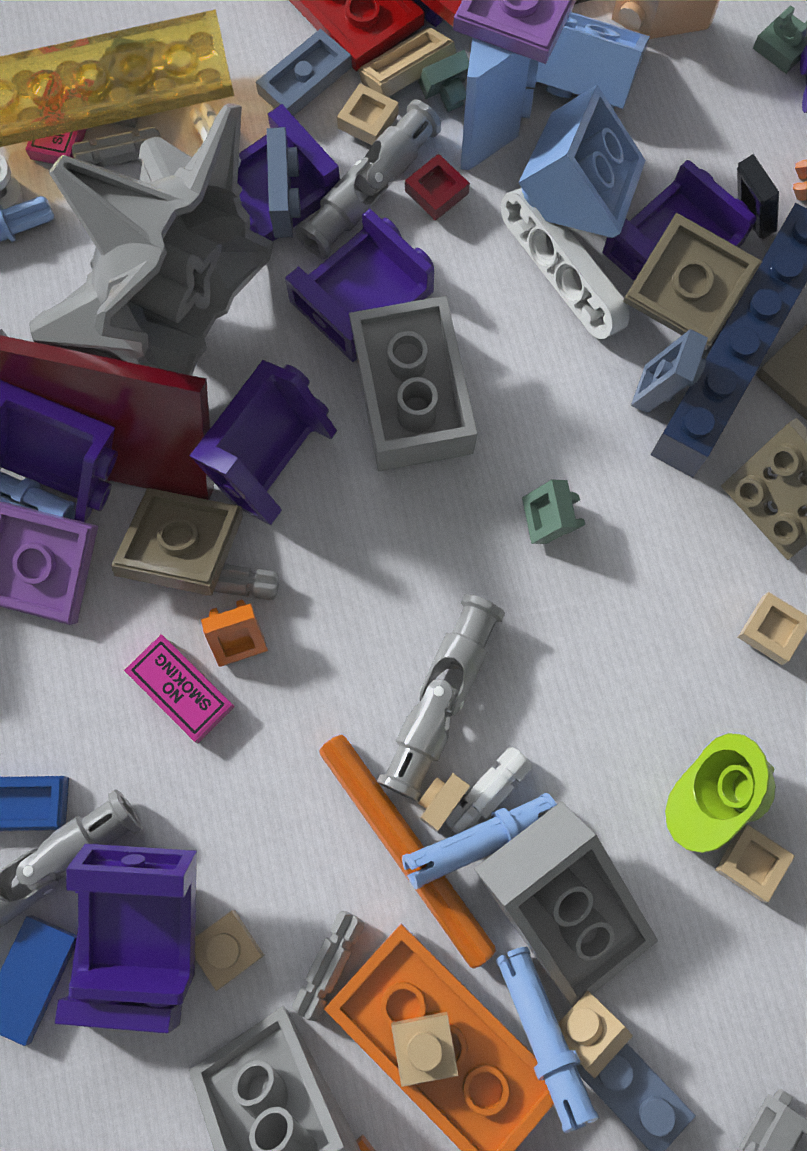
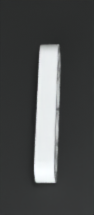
(598, 302)

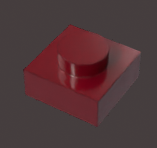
(437, 186)

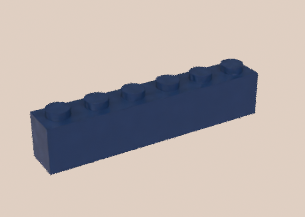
(738, 350)

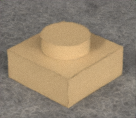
(367, 114)
(774, 628)
(441, 800)
(755, 863)
(226, 950)
(593, 1033)
(424, 1049)

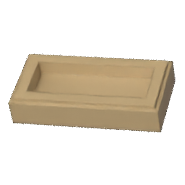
(406, 61)

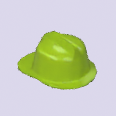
(720, 794)

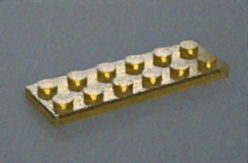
(112, 77)

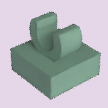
(783, 40)
(447, 79)
(551, 511)

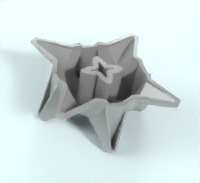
(164, 252)

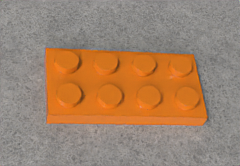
(496, 1091)

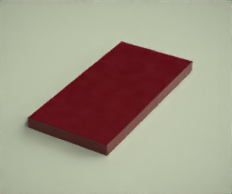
(154, 410)

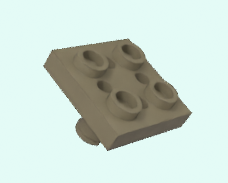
(753, 488)

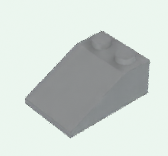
(413, 383)
(567, 902)
(269, 1094)

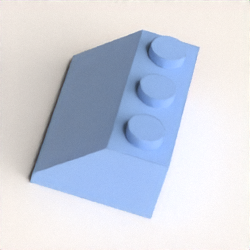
(593, 55)
(495, 100)
(584, 167)

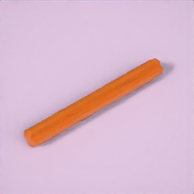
(399, 840)

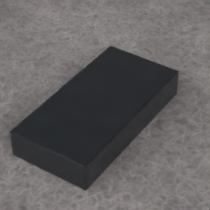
(759, 195)

